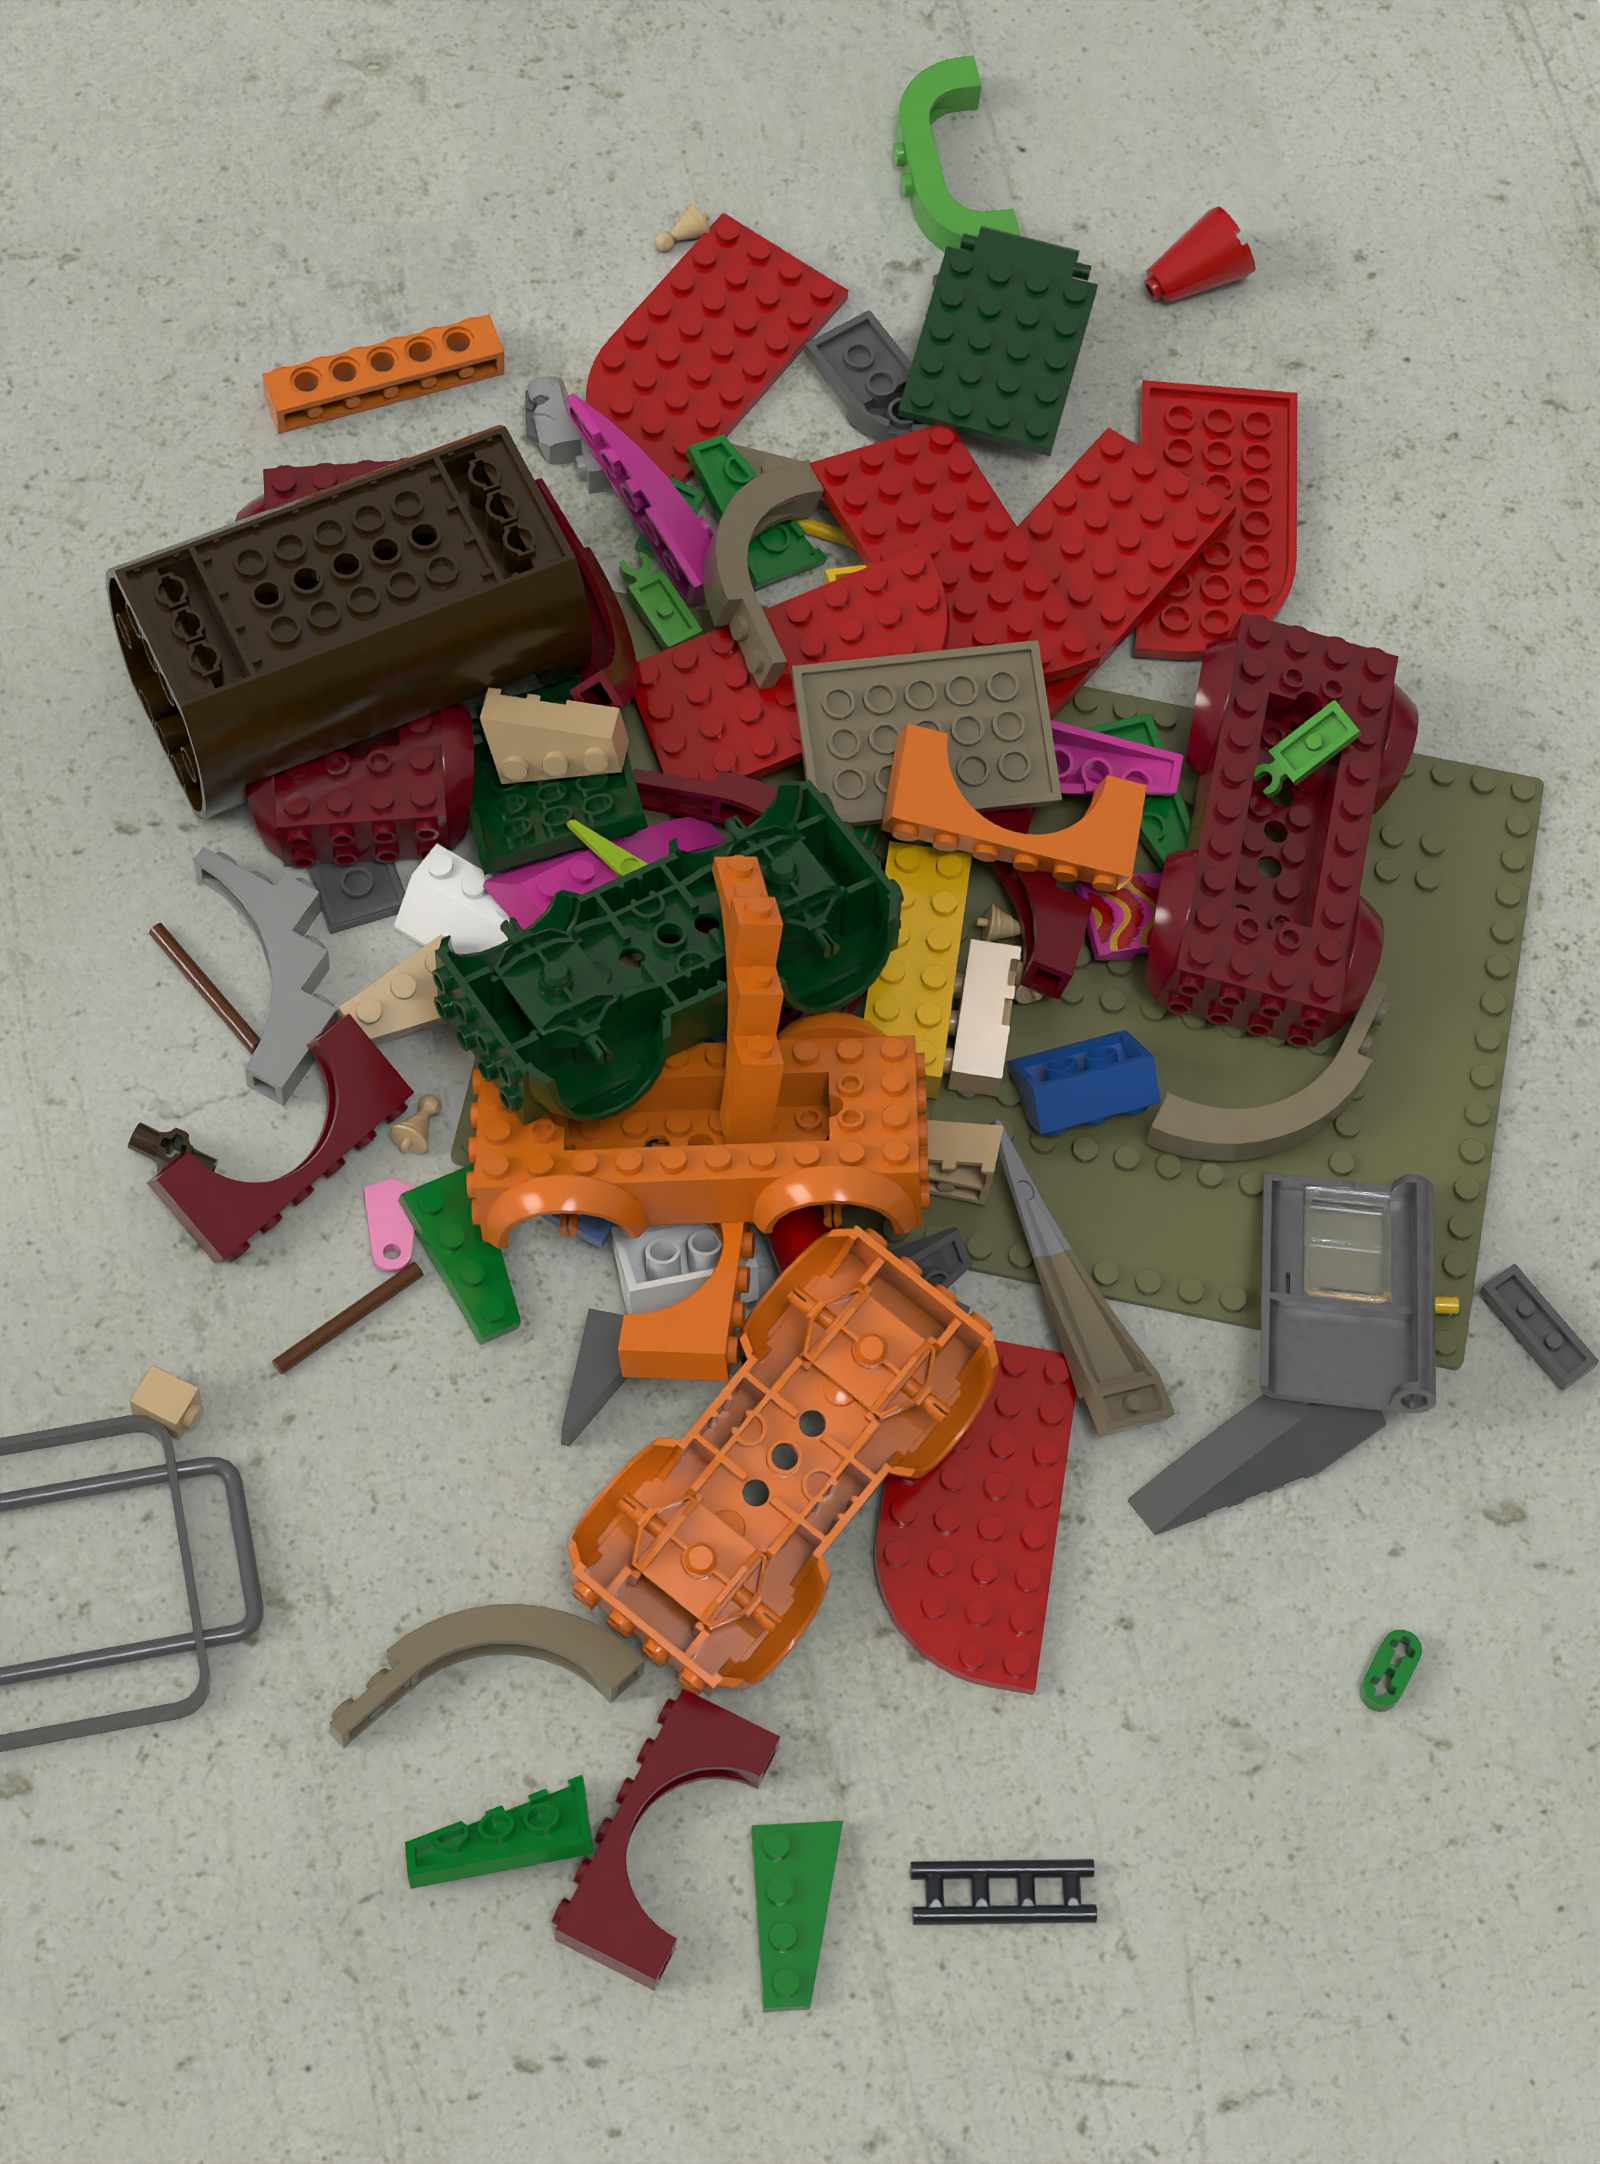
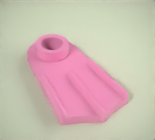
(388, 1224)

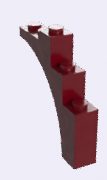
(1049, 916)

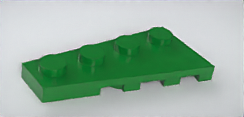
(775, 552)
(1164, 818)
(467, 1265)
(528, 1835)
(792, 1897)

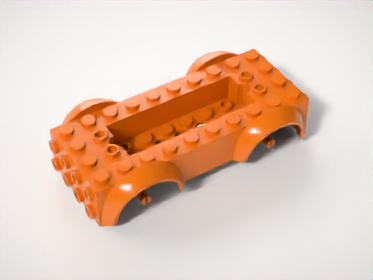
(838, 1137)
(736, 1584)

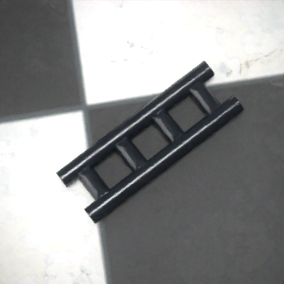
(1023, 1871)

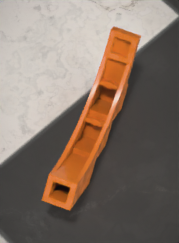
(754, 1001)

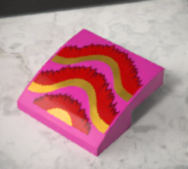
(1122, 919)

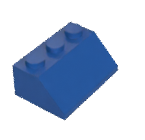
(1085, 1082)

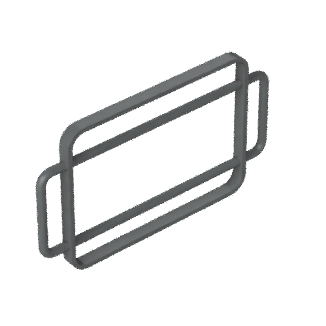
(195, 1640)

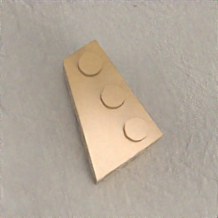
(552, 739)
(399, 1000)
(982, 1018)
(962, 1159)

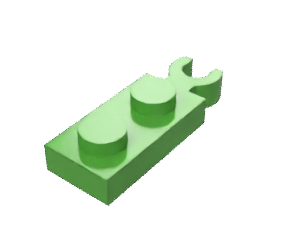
(659, 604)
(1308, 747)

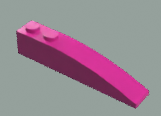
(651, 500)
(1090, 756)
(532, 886)

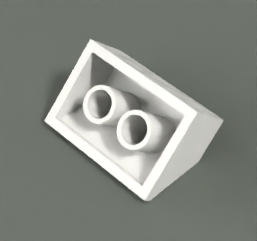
(448, 900)
(669, 1265)

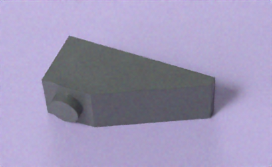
(596, 1373)

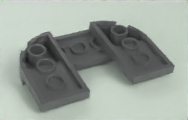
(866, 374)

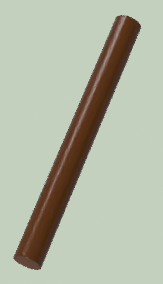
(205, 987)
(347, 1318)

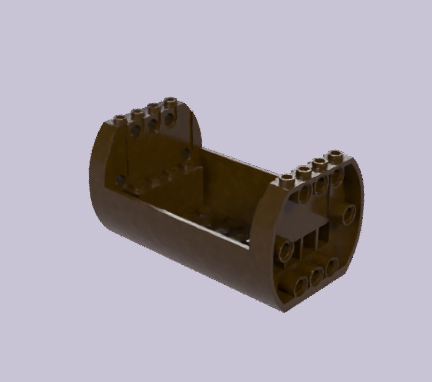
(277, 684)

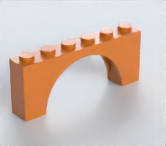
(930, 808)
(698, 1333)

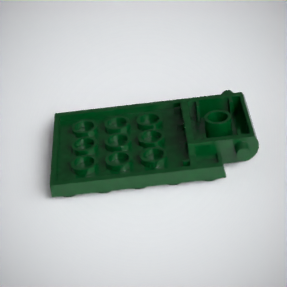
(1001, 340)
(529, 818)

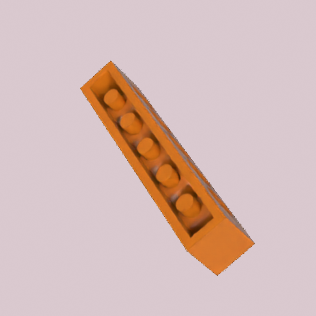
(369, 387)

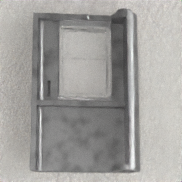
(1357, 1296)

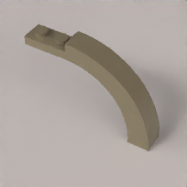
(763, 502)
(1264, 1130)
(488, 1631)

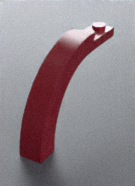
(613, 664)
(702, 799)

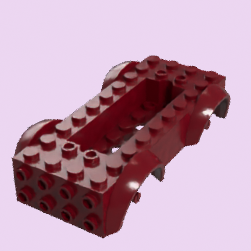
(377, 796)
(1302, 946)

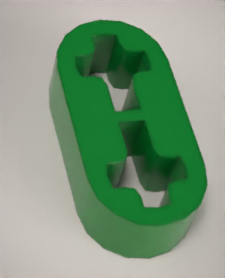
(1399, 1675)

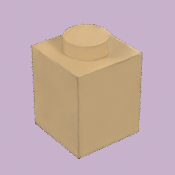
(168, 1401)

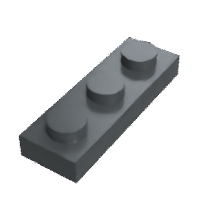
(1539, 1327)

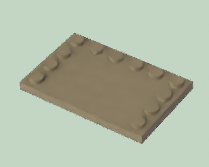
(981, 696)

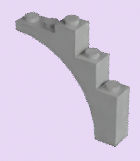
(297, 965)

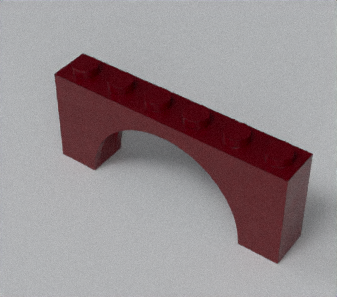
(359, 1096)
(692, 1746)

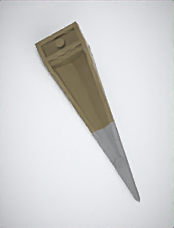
(1100, 1353)

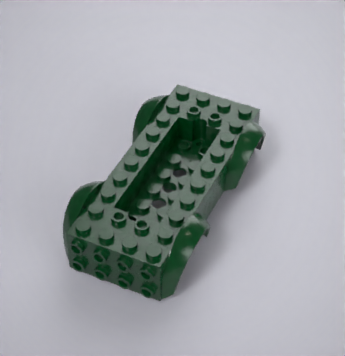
(589, 1037)

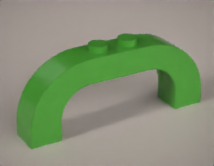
(934, 92)

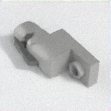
(555, 432)

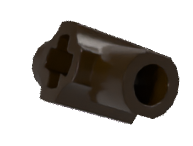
(158, 1144)

